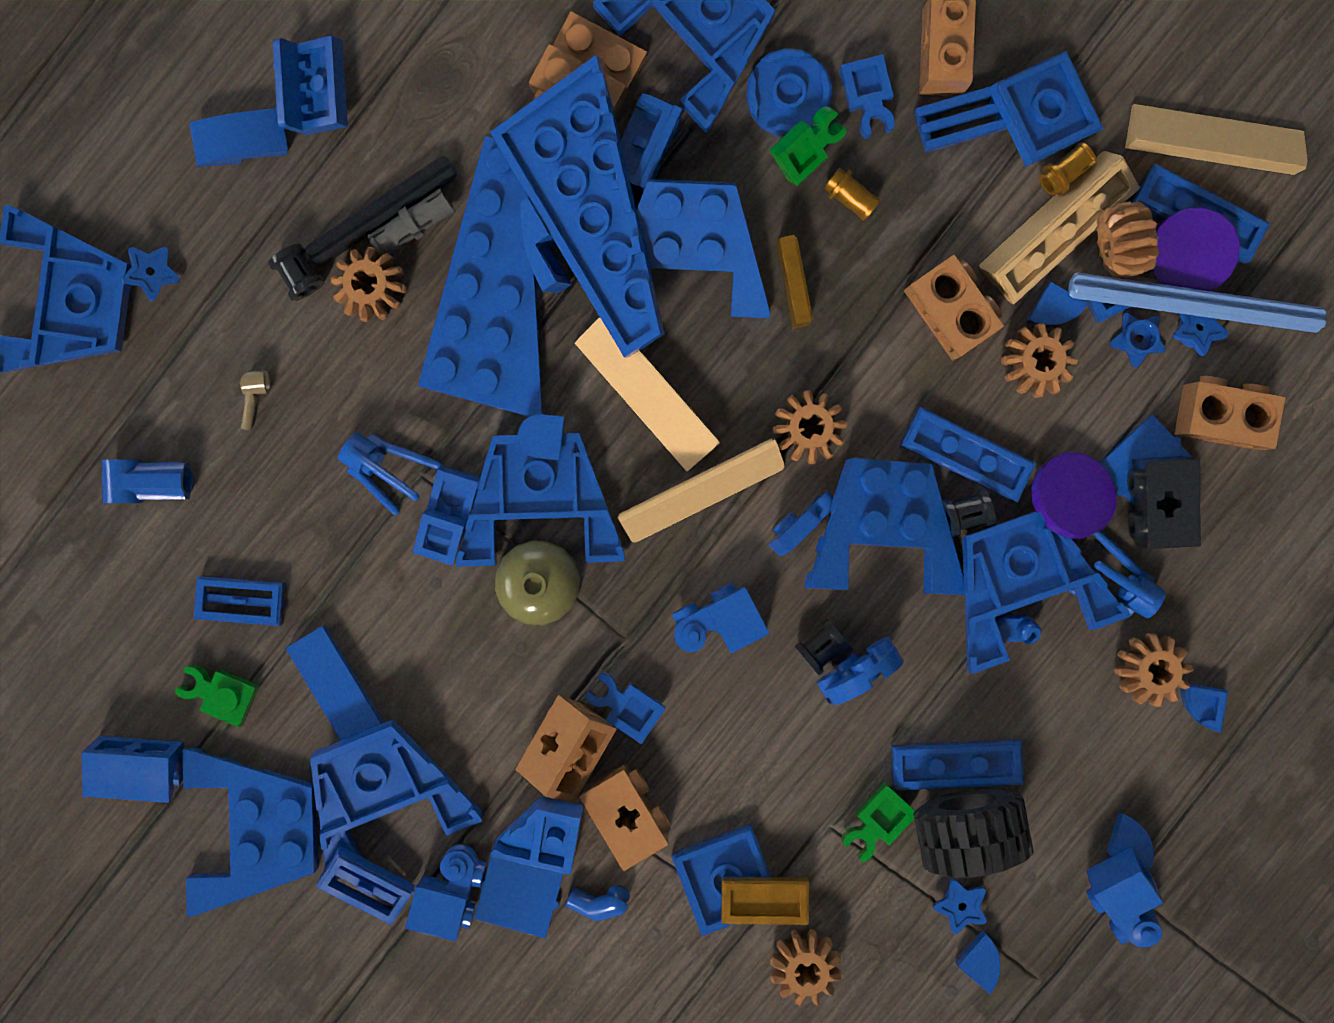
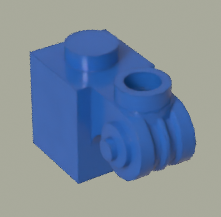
(728, 613)
(1128, 896)
(444, 906)

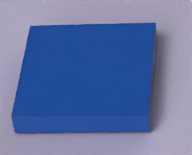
(1045, 108)
(706, 862)

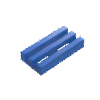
(953, 103)
(276, 602)
(368, 879)

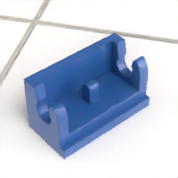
(648, 139)
(131, 769)

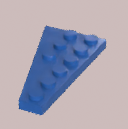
(578, 181)
(488, 313)

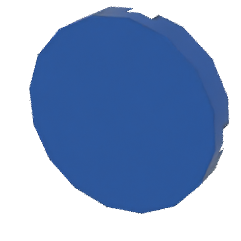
(786, 90)

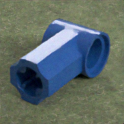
(138, 481)

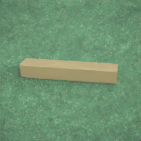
(1216, 140)
(1058, 227)
(649, 397)
(702, 491)

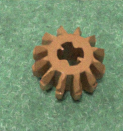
(1127, 239)
(353, 277)
(1053, 357)
(815, 440)
(1164, 657)
(807, 952)

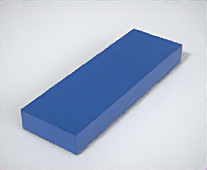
(1168, 192)
(967, 454)
(334, 683)
(957, 764)

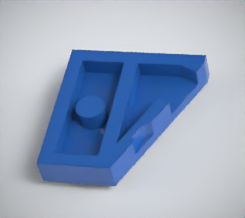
(542, 836)

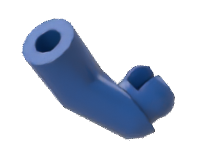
(1018, 628)
(599, 907)

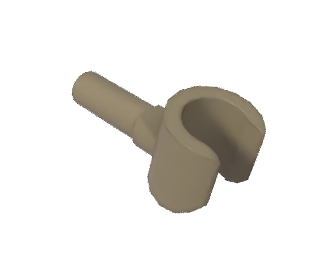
(251, 384)

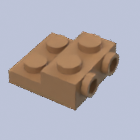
(577, 44)

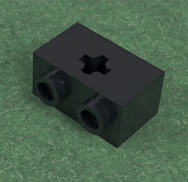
(1177, 521)

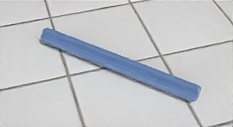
(1197, 302)

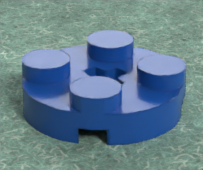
(855, 674)

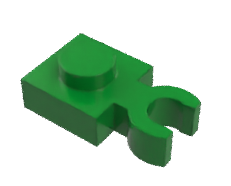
(803, 145)
(224, 696)
(883, 817)

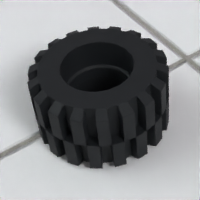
(973, 833)

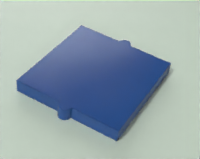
(1146, 441)
(518, 897)

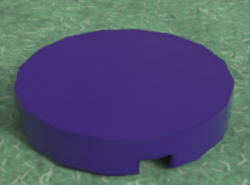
(1196, 249)
(1074, 495)

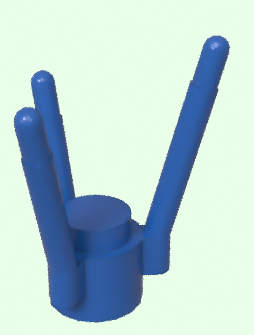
(364, 458)
(1138, 592)

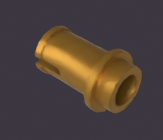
(1059, 175)
(851, 193)

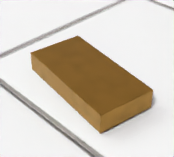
(794, 281)
(765, 900)

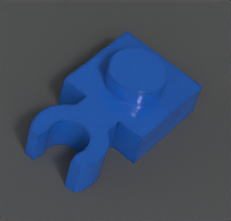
(867, 88)
(794, 529)
(631, 710)

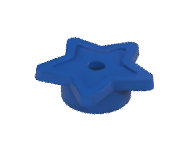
(137, 273)
(1150, 338)
(1200, 340)
(961, 894)

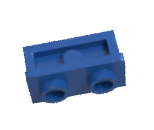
(310, 85)

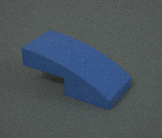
(237, 137)
(539, 251)
(446, 515)

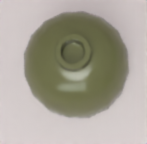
(537, 582)

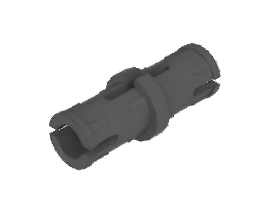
(411, 223)

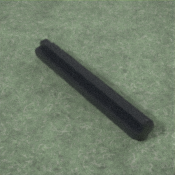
(380, 211)

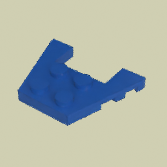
(716, 30)
(706, 230)
(78, 297)
(538, 488)
(889, 508)
(1020, 566)
(377, 776)
(268, 830)

